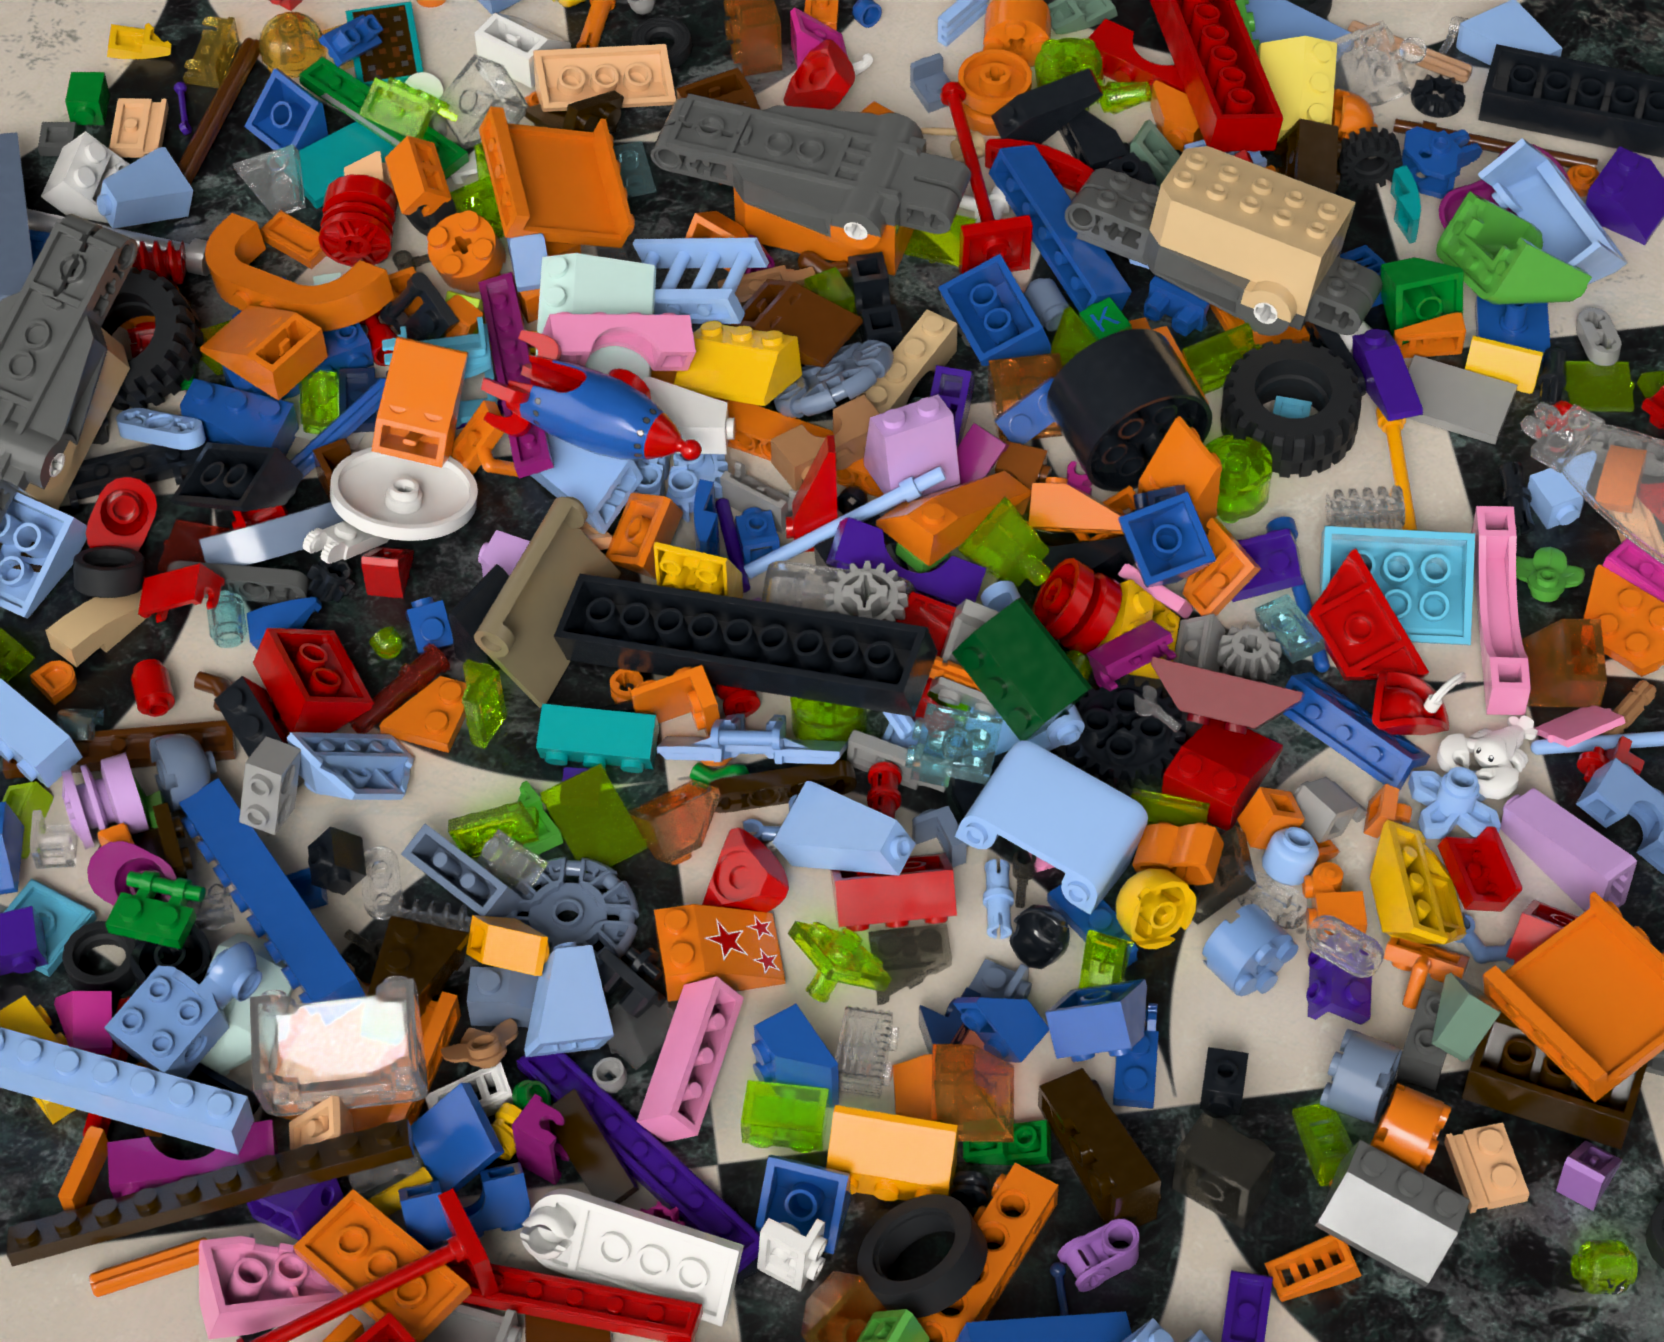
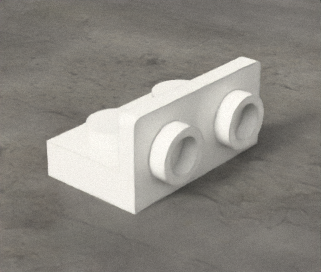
(789, 1254)

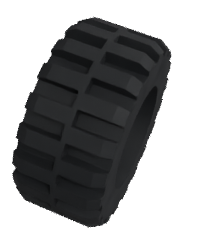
(173, 346)
(1300, 374)

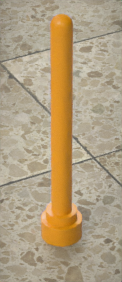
(1398, 463)

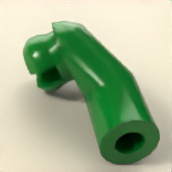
(706, 775)

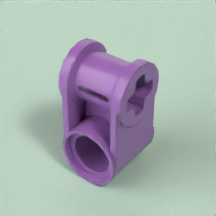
(1095, 1259)

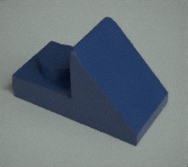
(944, 1029)

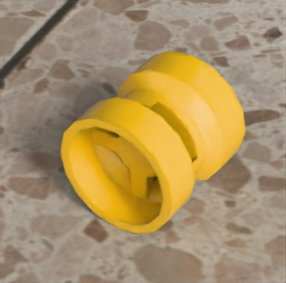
(503, 1129)

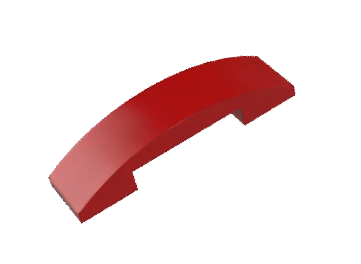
(1067, 169)

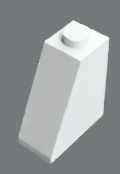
(695, 415)

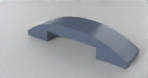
(267, 538)

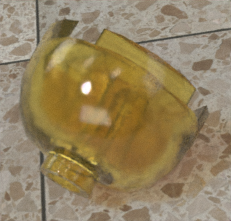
(291, 43)

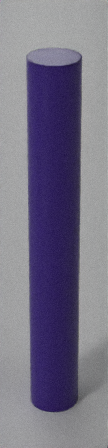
(731, 539)

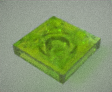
(838, 959)

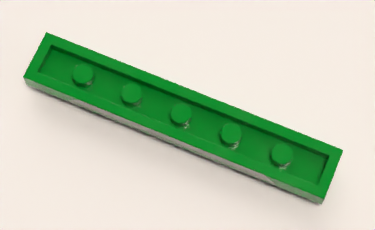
(348, 96)

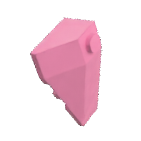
(255, 1286)

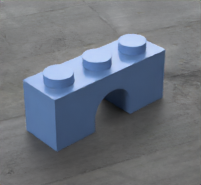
(1620, 791)

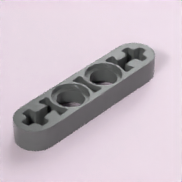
(275, 587)

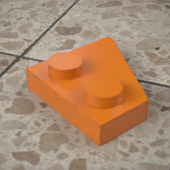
(1221, 581)
(430, 716)

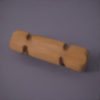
(1633, 705)

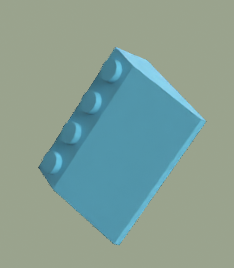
(1419, 573)

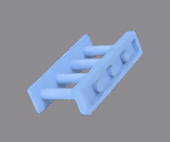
(707, 254)

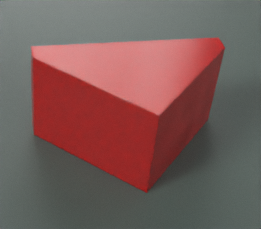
(386, 571)

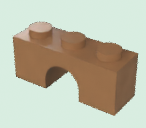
(797, 448)

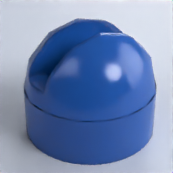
(867, 12)

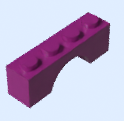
(139, 1165)

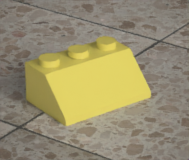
(1301, 78)

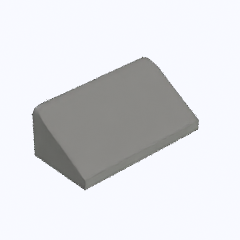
(1199, 642)

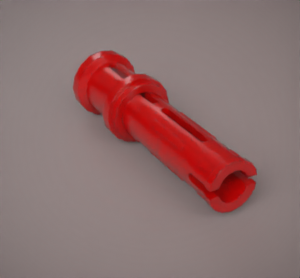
(884, 791)

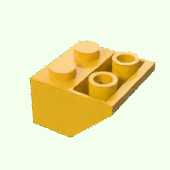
(1136, 609)

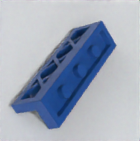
(1352, 733)

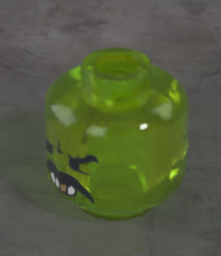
(1604, 1266)

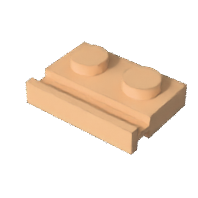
(138, 127)
(1486, 1167)

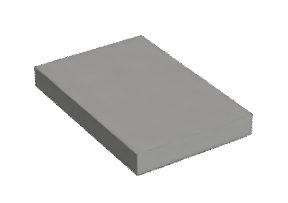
(1461, 399)

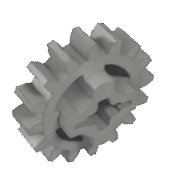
(885, 593)

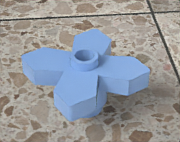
(1451, 802)

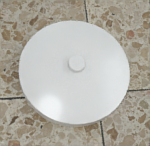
(402, 496)

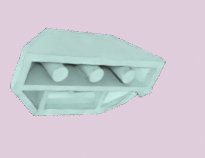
(235, 1044)

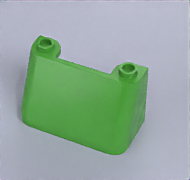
(1506, 257)

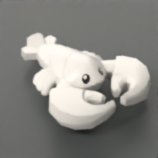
(1494, 754)

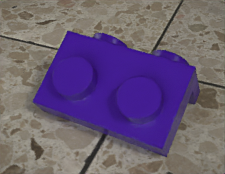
(1337, 991)

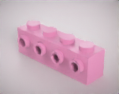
(690, 1060)

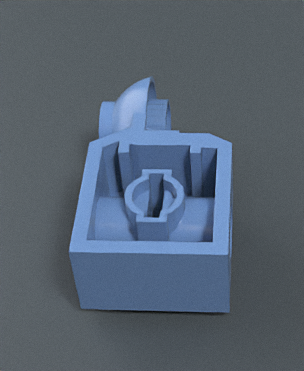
(176, 1020)

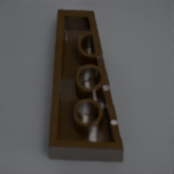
(1100, 1149)

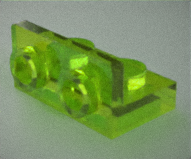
(482, 702)
(475, 829)

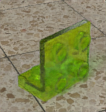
(402, 107)

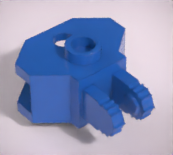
(1438, 158)

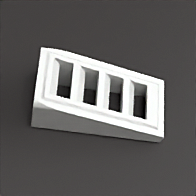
(480, 1081)

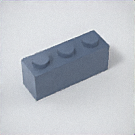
(460, 874)

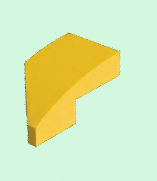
(136, 43)

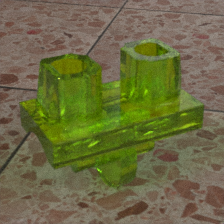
(318, 401)

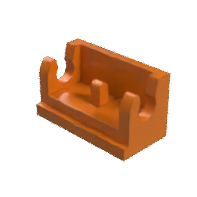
(417, 176)

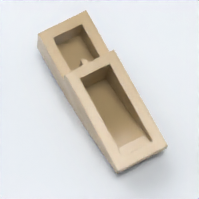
(94, 626)

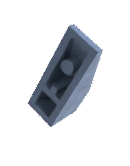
(500, 995)

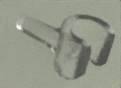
(1452, 33)
(1149, 707)

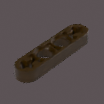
(779, 785)

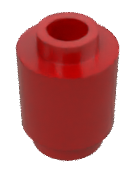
(152, 688)

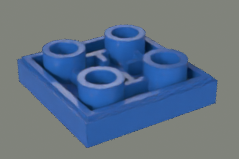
(456, 1139)

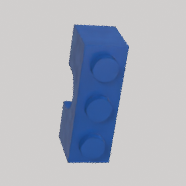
(501, 1205)

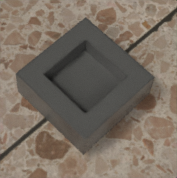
(55, 136)

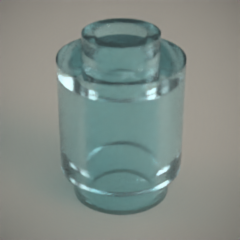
(227, 620)

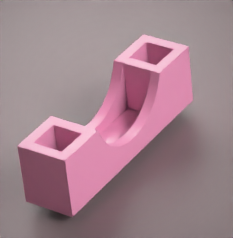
(661, 340)

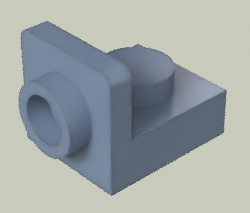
(927, 80)
(1000, 982)

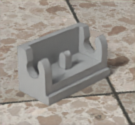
(747, 492)

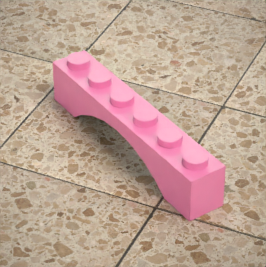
(1502, 649)

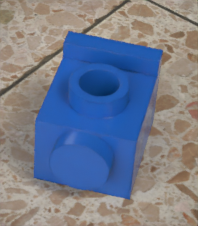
(754, 531)

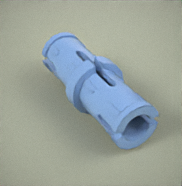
(998, 899)

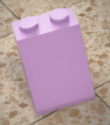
(912, 443)

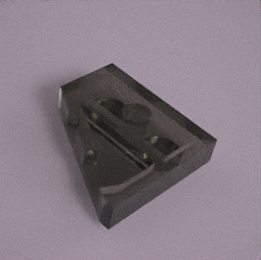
(1232, 878)
(910, 955)

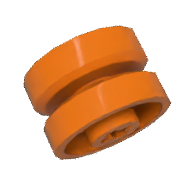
(990, 82)

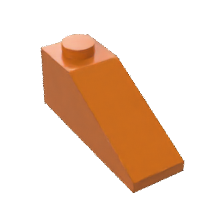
(1069, 509)

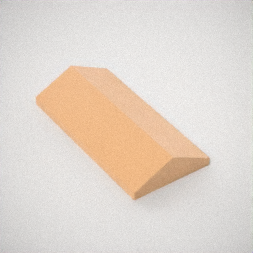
(576, 74)

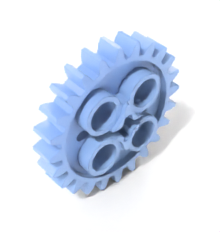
(682, 478)

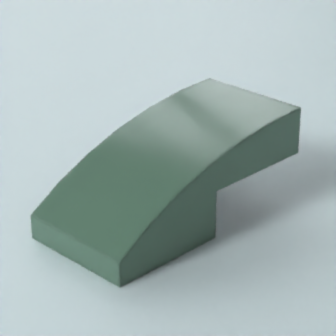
(1078, 15)

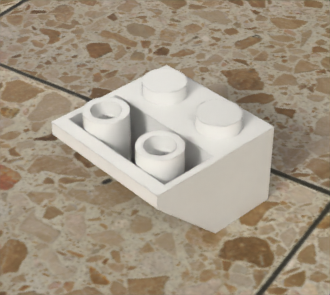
(512, 43)
(79, 177)

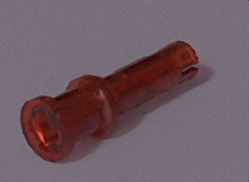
(411, 680)

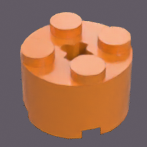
(1017, 27)
(465, 251)
(1411, 1127)

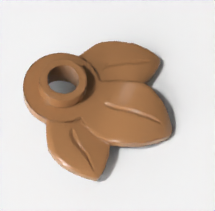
(482, 1047)

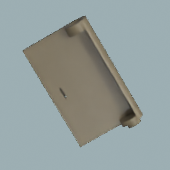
(532, 601)

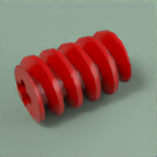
(162, 262)

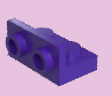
(1279, 563)

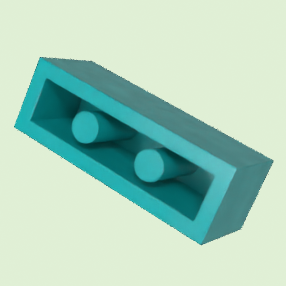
(597, 737)

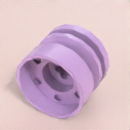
(104, 799)

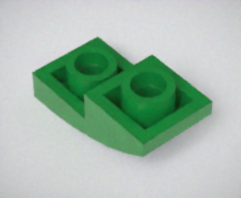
(1029, 1147)

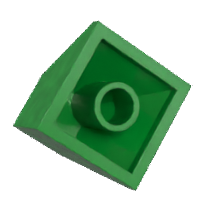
(1420, 291)

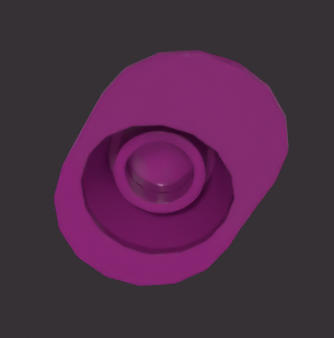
(114, 861)

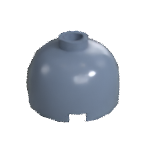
(180, 767)

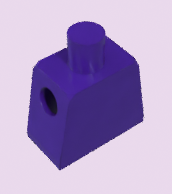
(297, 1209)

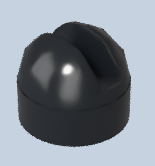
(859, 495)

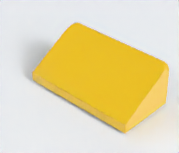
(1505, 362)

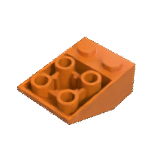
(268, 348)
(420, 402)
(1187, 462)

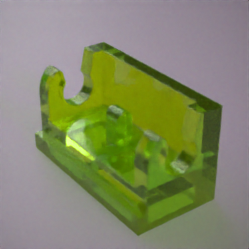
(1214, 356)

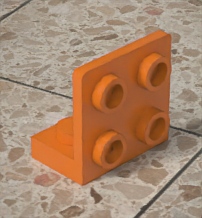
(678, 695)

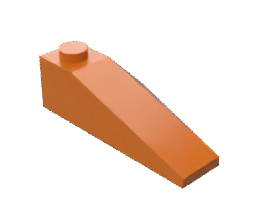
(946, 518)

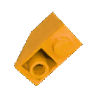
(507, 944)

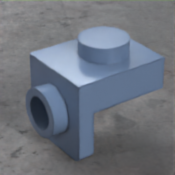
(943, 826)

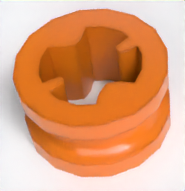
(622, 677)

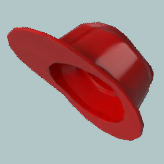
(122, 514)

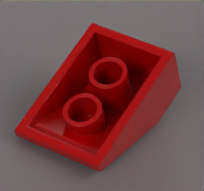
(1221, 770)

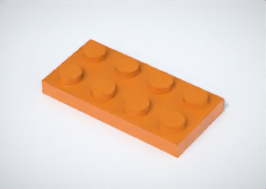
(361, 1245)

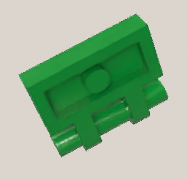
(152, 919)

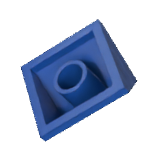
(287, 114)
(1167, 541)
(801, 1194)

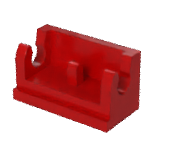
(179, 589)

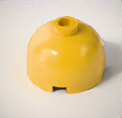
(1154, 907)

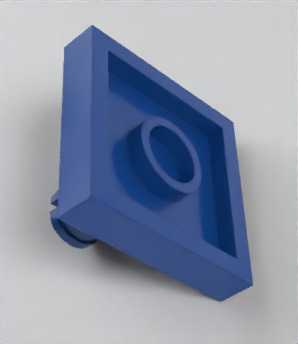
(1514, 324)

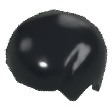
(1040, 936)

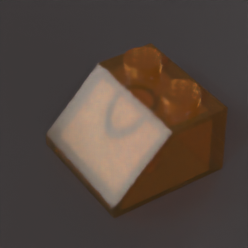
(1015, 378)

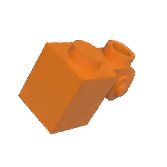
(1327, 899)

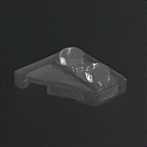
(275, 179)

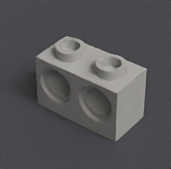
(270, 785)

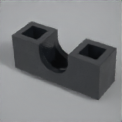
(870, 285)
(251, 715)

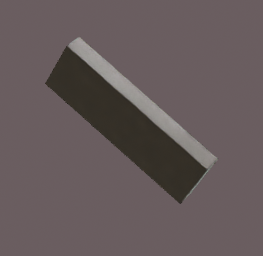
(591, 1150)

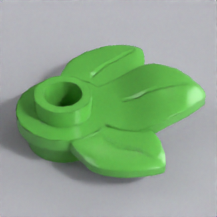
(1548, 573)

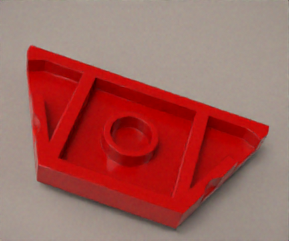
(1361, 626)

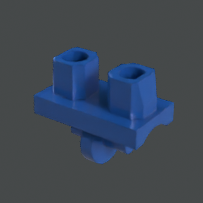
(352, 39)
(1186, 309)

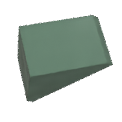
(1154, 149)
(1462, 1018)

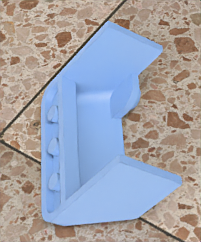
(1543, 196)

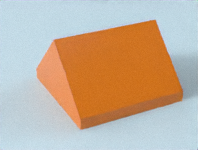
(643, 523)

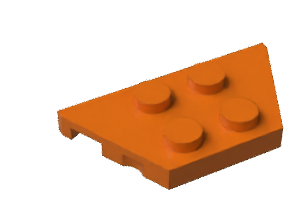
(1629, 621)

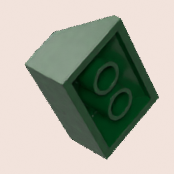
(1021, 670)

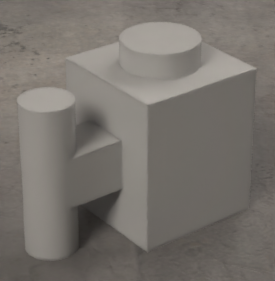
(1326, 808)

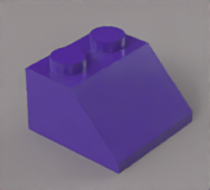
(1628, 196)

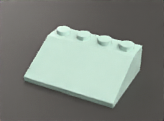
(593, 285)

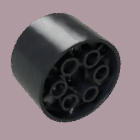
(1121, 401)

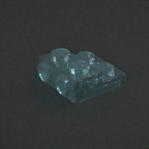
(953, 746)

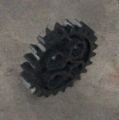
(1125, 734)

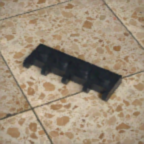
(145, 463)

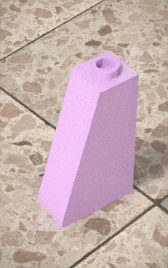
(1568, 849)

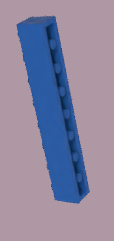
(268, 896)

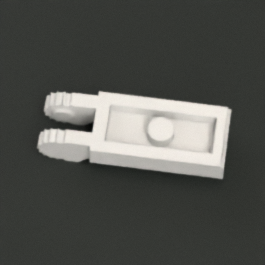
(340, 542)

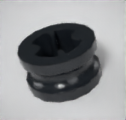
(970, 1188)

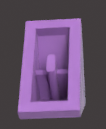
(1587, 1174)

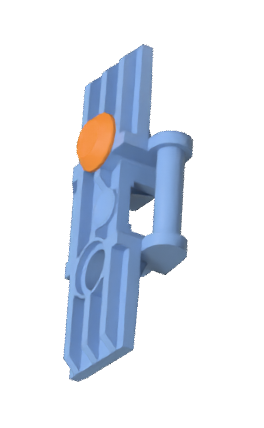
(731, 738)

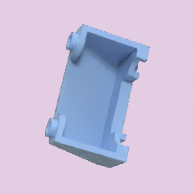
(1058, 818)

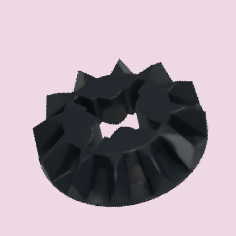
(1434, 105)

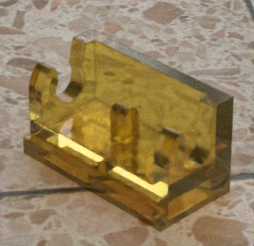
(213, 53)

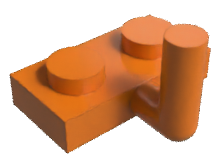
(477, 440)
(1423, 960)

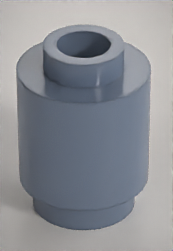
(1046, 302)

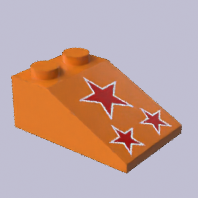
(720, 943)

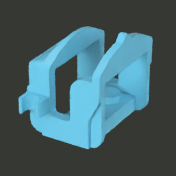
(478, 361)

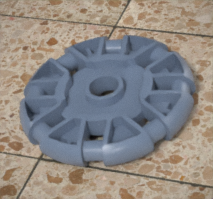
(846, 375)
(586, 901)

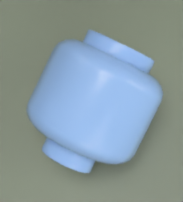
(1290, 856)

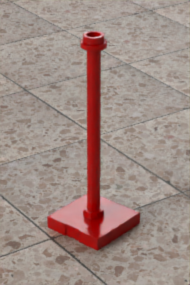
(990, 237)
(462, 1246)

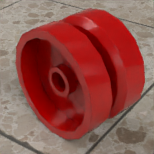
(1078, 605)

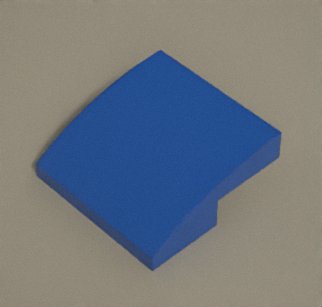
(706, 519)

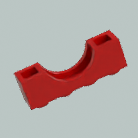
(1124, 63)

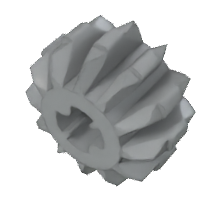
(1249, 653)

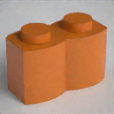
(1186, 851)

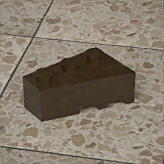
(1311, 154)
(421, 953)

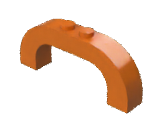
(329, 305)

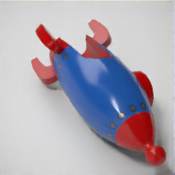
(586, 407)

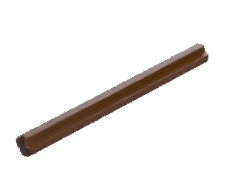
(219, 108)

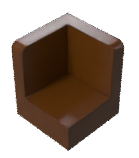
(327, 459)

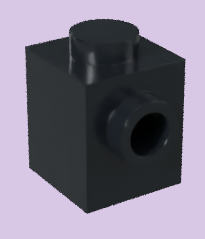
(336, 860)
(1224, 1081)

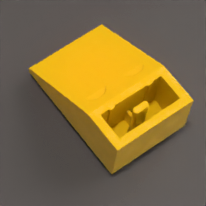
(696, 571)

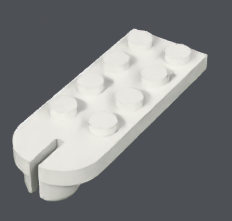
(632, 1250)

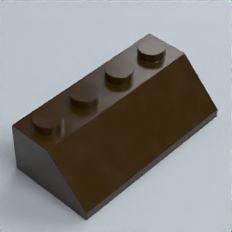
(1524, 1082)

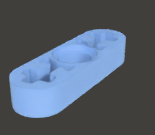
(161, 428)

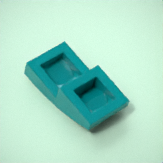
(1408, 202)

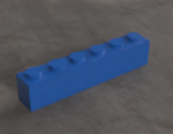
(1035, 191)

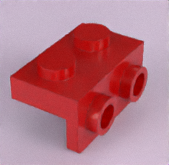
(1481, 871)

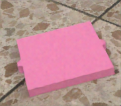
(1580, 725)

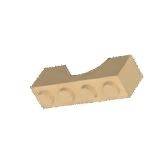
(927, 344)

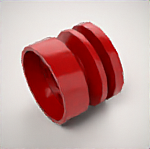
(358, 220)

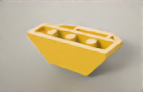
(1414, 889)

